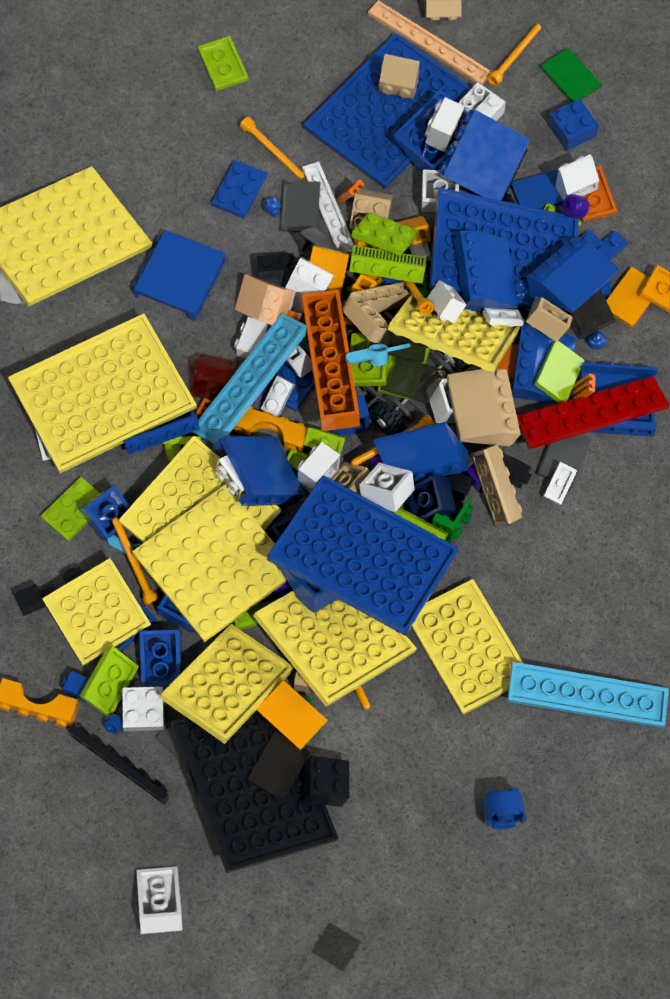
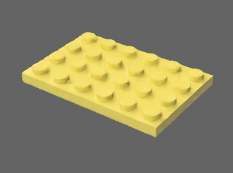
(466, 646)
(227, 683)

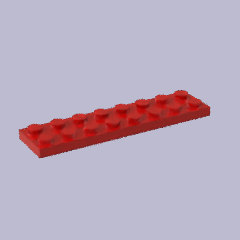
(591, 412)

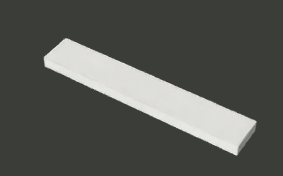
(329, 209)

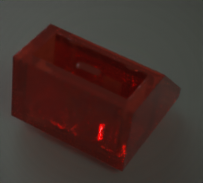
(211, 376)

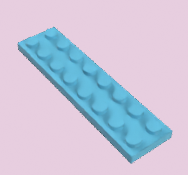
(250, 379)
(588, 695)

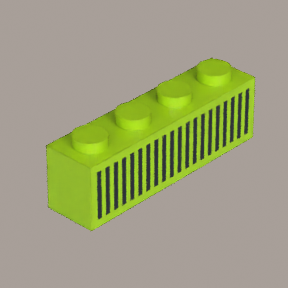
(387, 264)

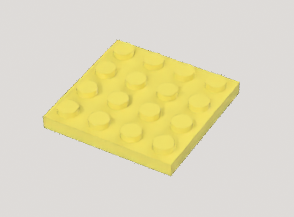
(96, 611)

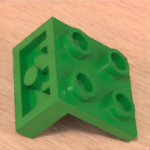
(454, 528)

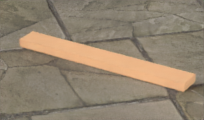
(429, 42)

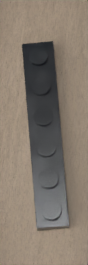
(113, 759)

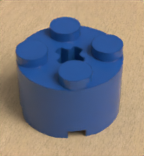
(504, 808)

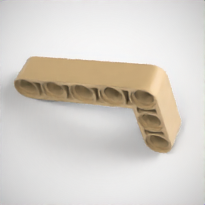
(365, 305)

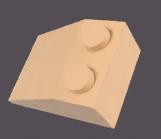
(263, 299)

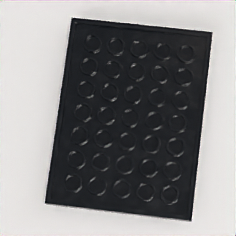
(242, 817)

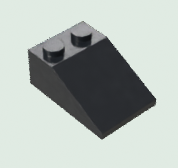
(276, 268)

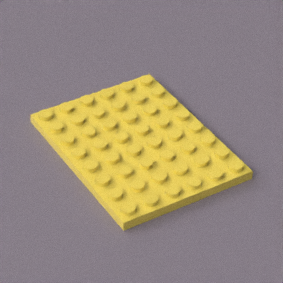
(65, 236)
(102, 393)

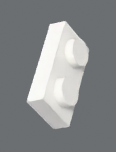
(503, 317)
(278, 396)
(560, 483)

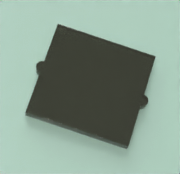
(336, 947)

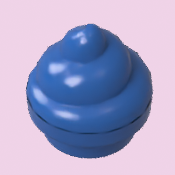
(272, 206)
(596, 340)
(113, 723)

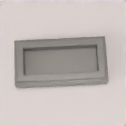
(420, 250)

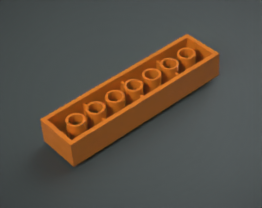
(328, 351)

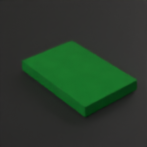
(570, 76)

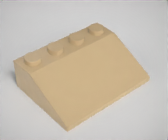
(484, 407)

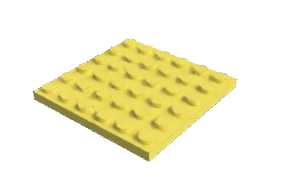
(466, 339)
(179, 489)
(212, 563)
(333, 646)

